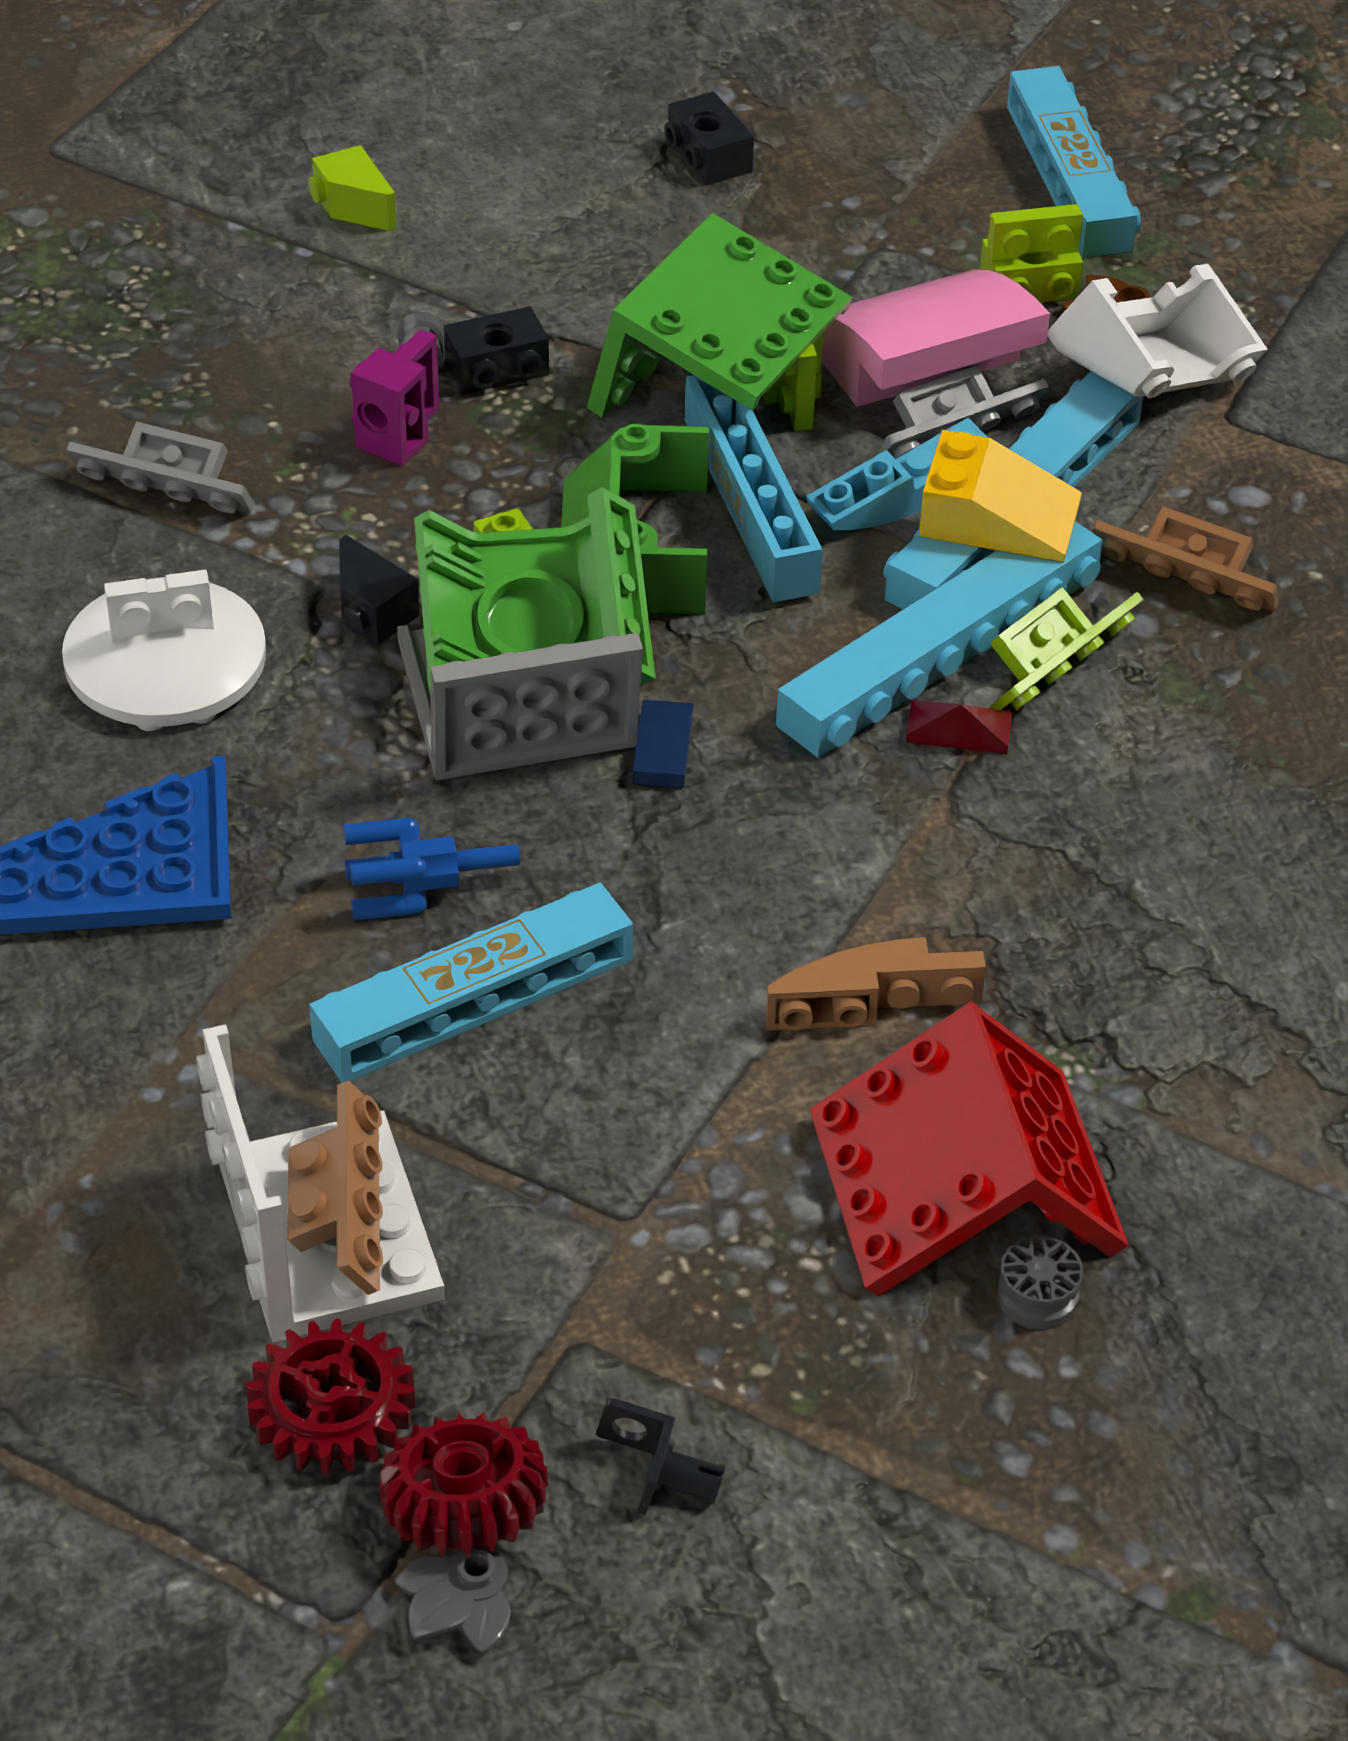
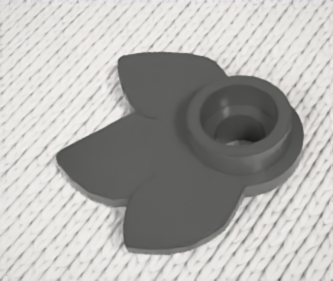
(452, 1598)

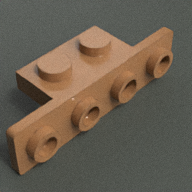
(1195, 552)
(337, 1189)

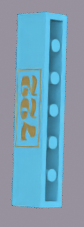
(1072, 159)
(756, 493)
(471, 982)

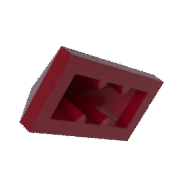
(959, 726)

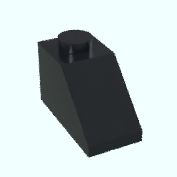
(374, 592)

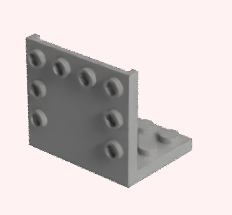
(525, 703)

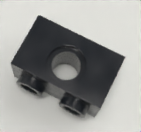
(710, 138)
(496, 350)

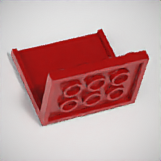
(955, 1141)

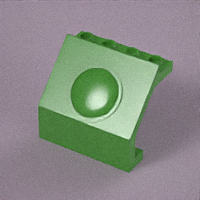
(532, 585)

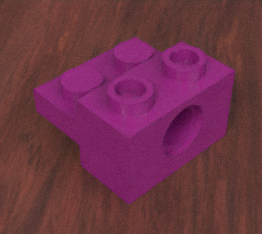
(396, 398)

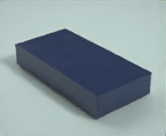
(663, 743)

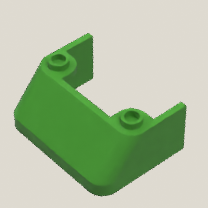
(650, 461)

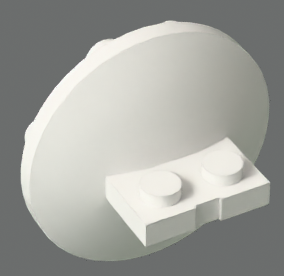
(164, 651)

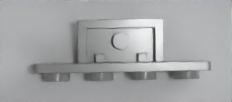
(952, 399)
(169, 462)

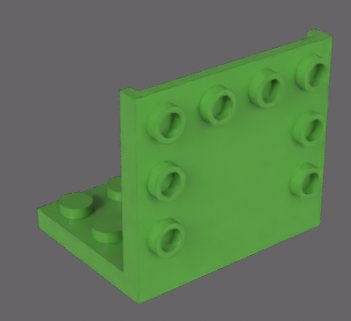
(720, 312)

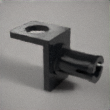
(666, 1466)

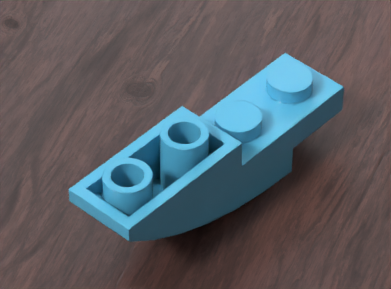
(881, 487)

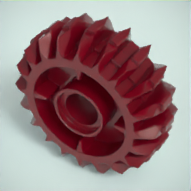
(463, 1484)

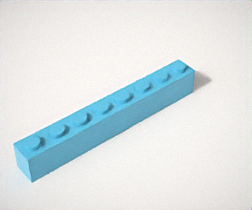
(1063, 442)
(926, 642)

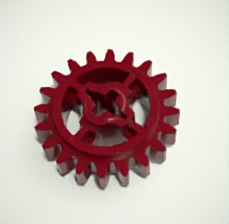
(338, 1409)

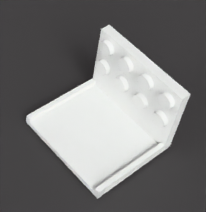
(307, 1284)

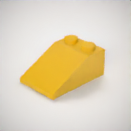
(996, 499)

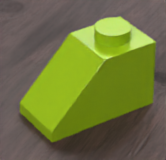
(353, 189)

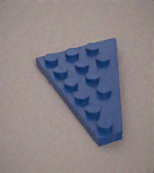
(138, 862)

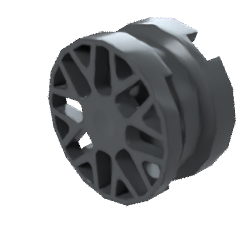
(1022, 1280)

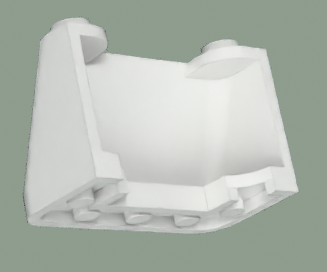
(1163, 341)

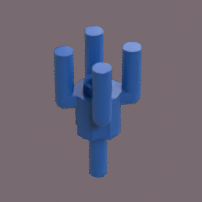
(416, 864)

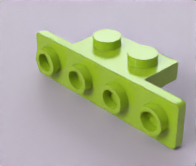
(1047, 637)

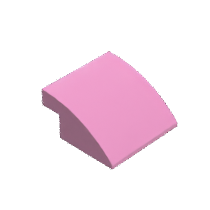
(931, 333)

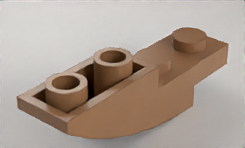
(856, 982)

